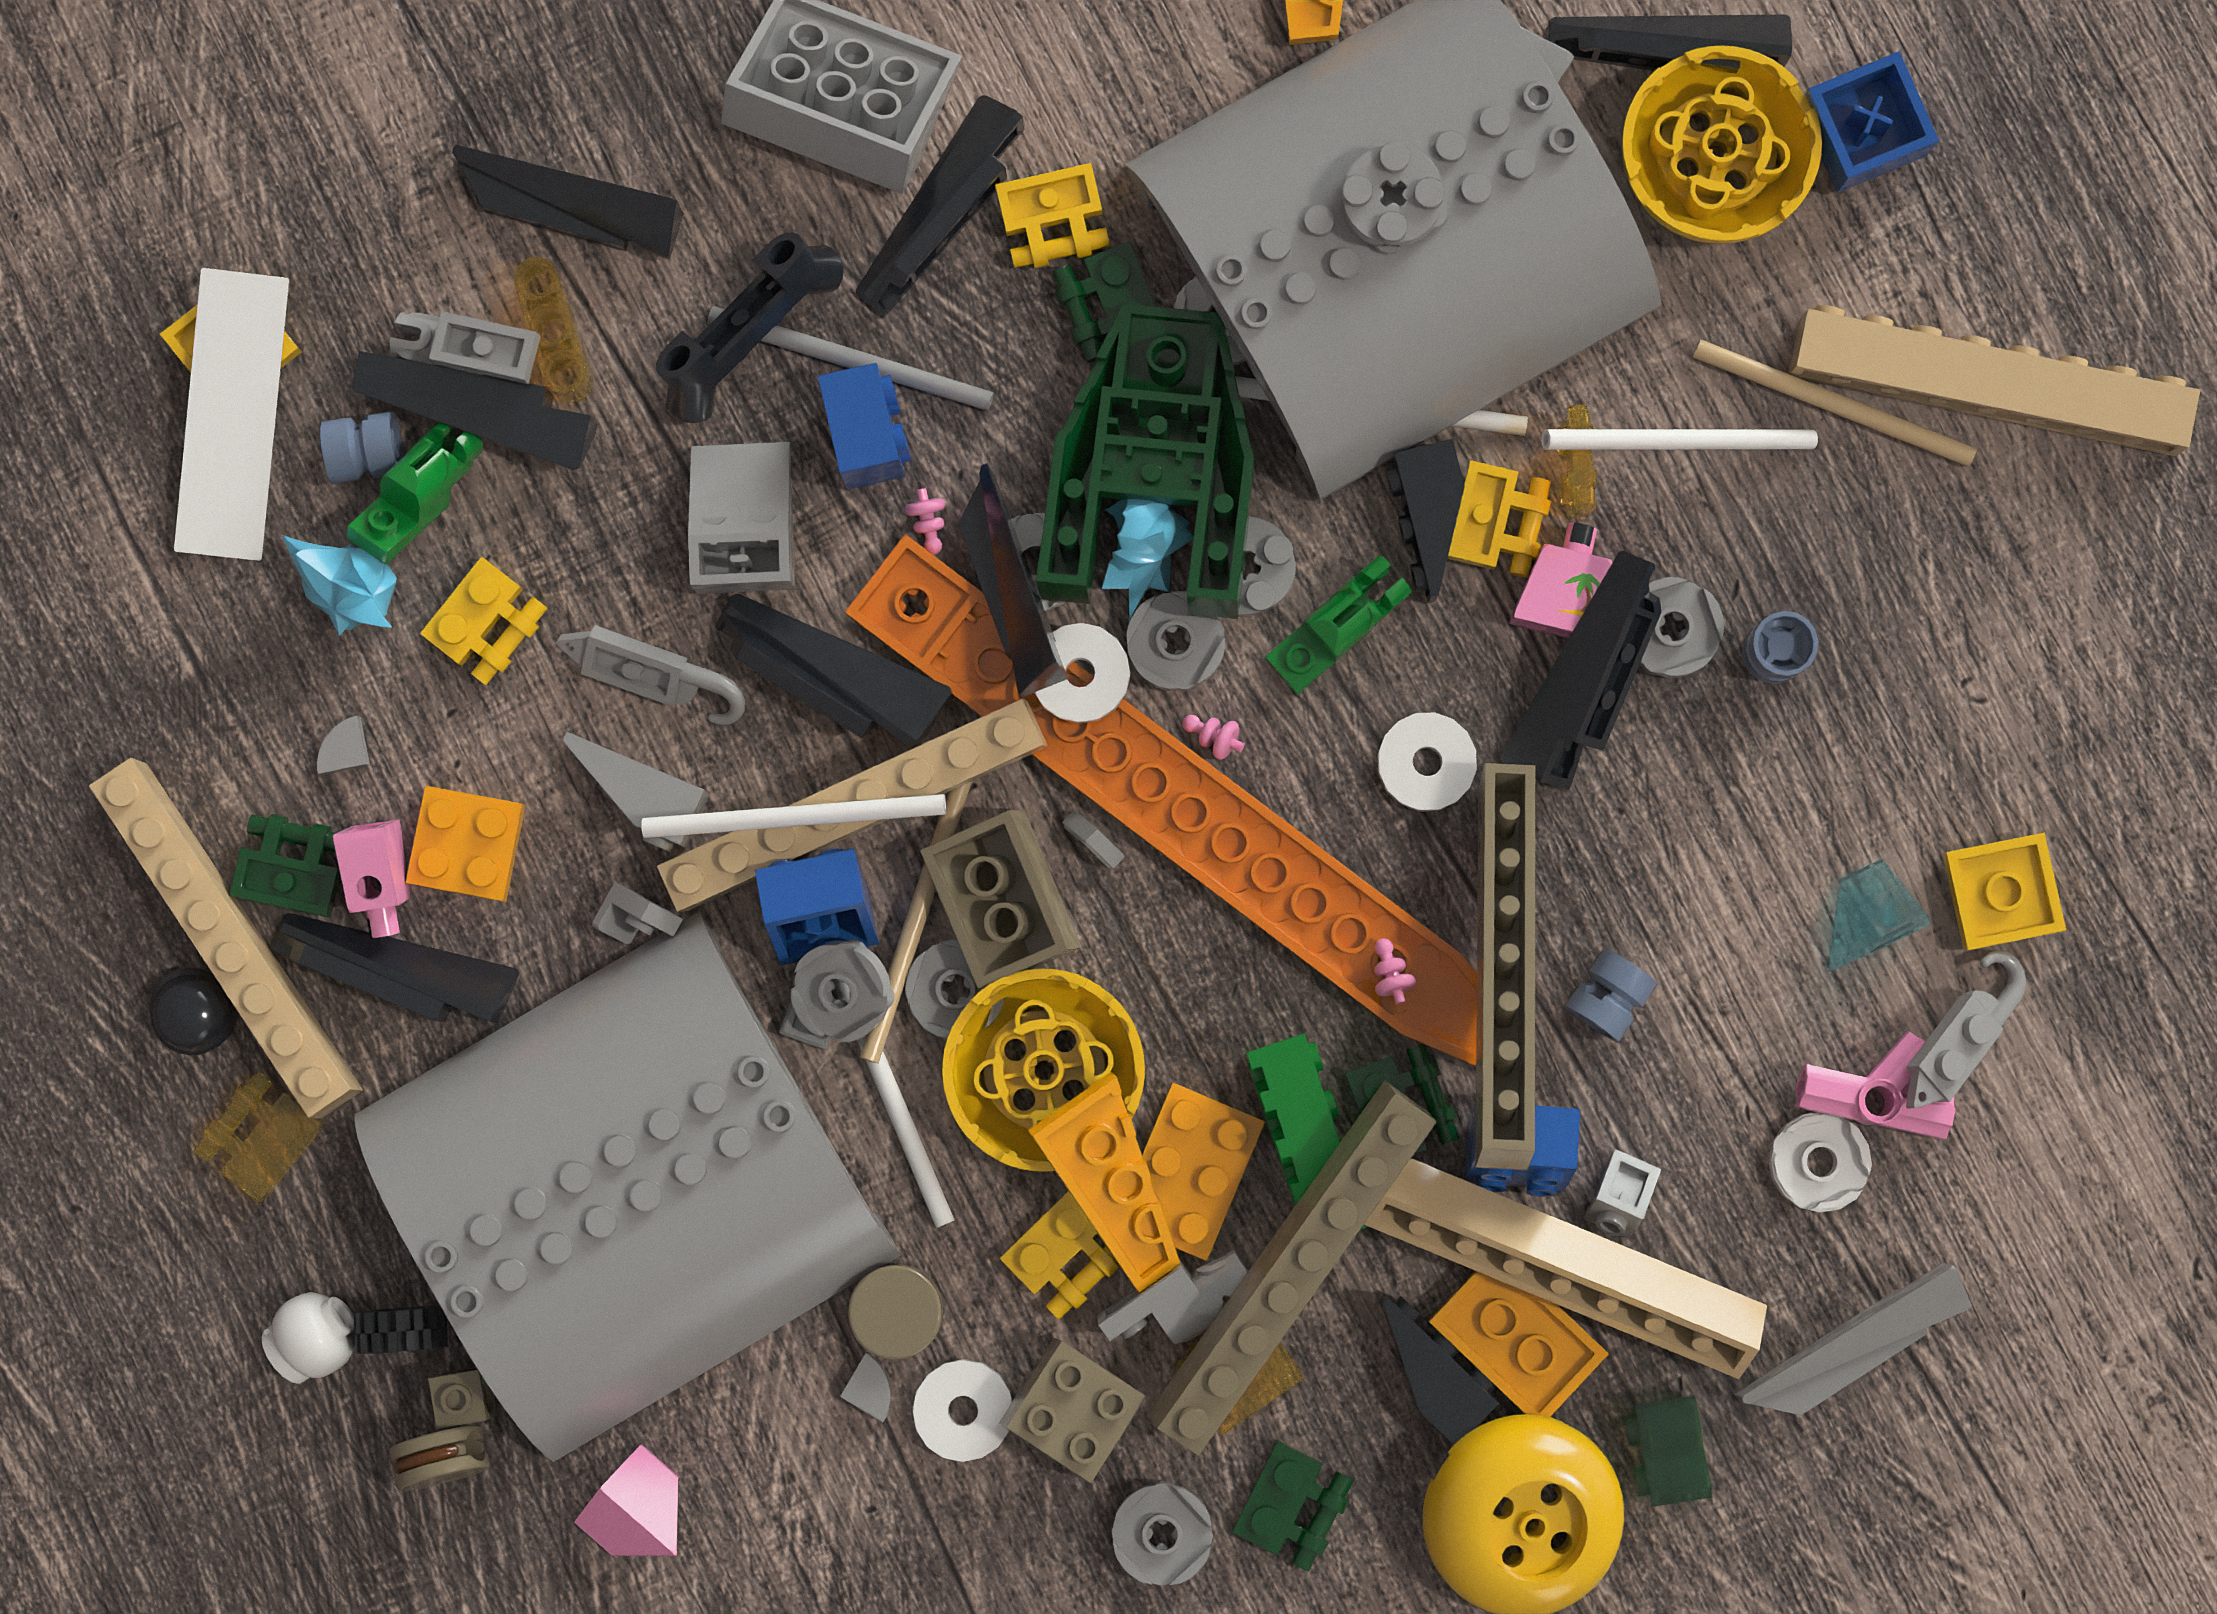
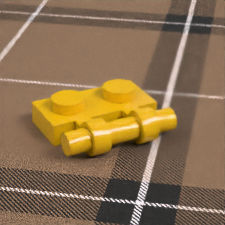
(1050, 201)
(1484, 516)
(473, 612)
(1050, 1246)

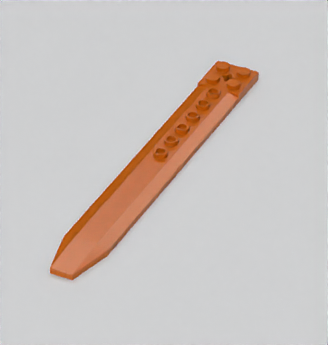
(1184, 810)

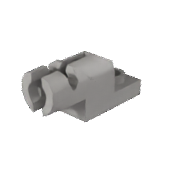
(467, 345)
(1177, 1301)

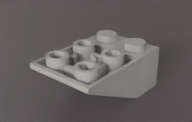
(741, 518)

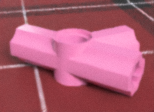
(1845, 1094)

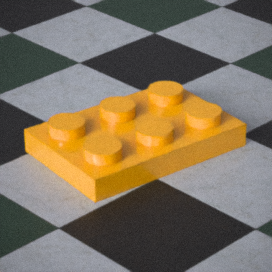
(1197, 1164)
(1518, 1342)

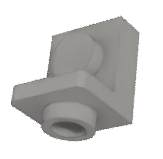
(627, 912)
(1622, 1195)

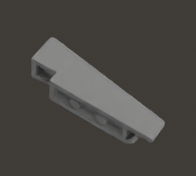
(1860, 1343)

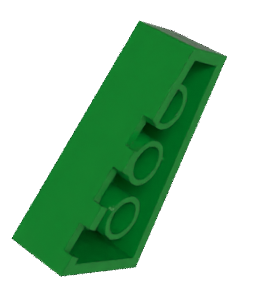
(1295, 1108)

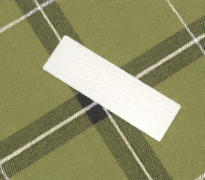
(231, 414)

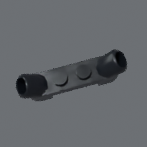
(698, 365)

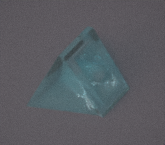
(1872, 914)

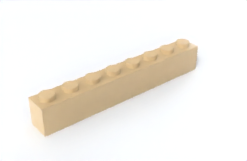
(1994, 381)
(922, 771)
(226, 938)
(1571, 1267)

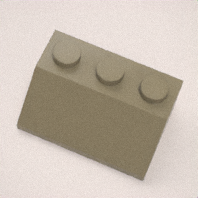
(1000, 897)

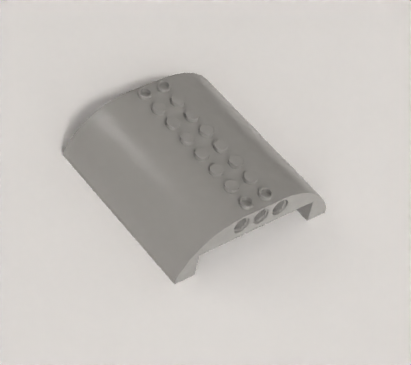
(1393, 341)
(618, 1190)

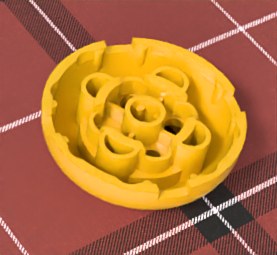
(1775, 167)
(1035, 1008)
(1516, 1461)

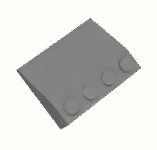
(840, 90)

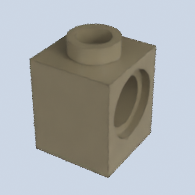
(461, 1398)

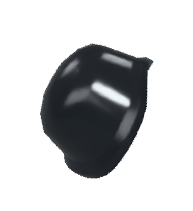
(192, 1012)

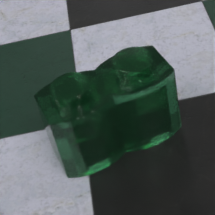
(1669, 1450)

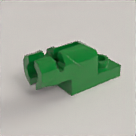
(414, 492)
(1335, 627)

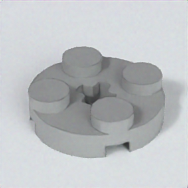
(1392, 166)
(1278, 566)
(1696, 642)
(1148, 650)
(868, 987)
(925, 991)
(1191, 1534)

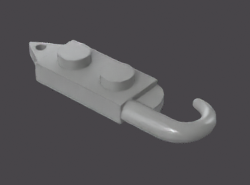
(648, 670)
(1964, 1036)

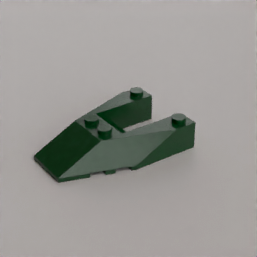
(1160, 428)

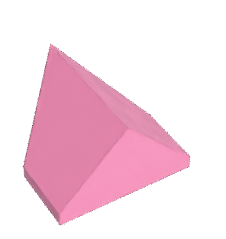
(635, 1509)

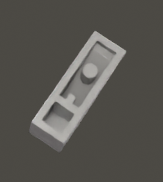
(639, 788)

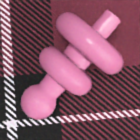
(928, 523)
(1211, 732)
(1390, 968)

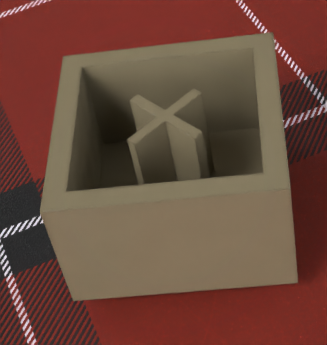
(1072, 1409)

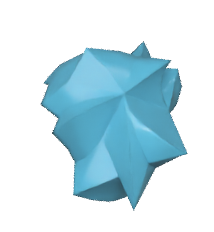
(1144, 548)
(344, 583)

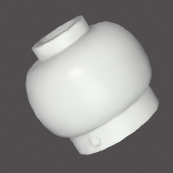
(310, 1337)

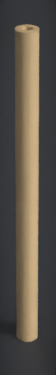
(1834, 403)
(914, 926)

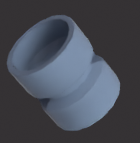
(357, 448)
(1780, 647)
(1611, 995)

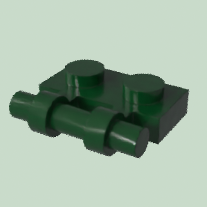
(1115, 281)
(287, 881)
(1368, 1078)
(1278, 1497)

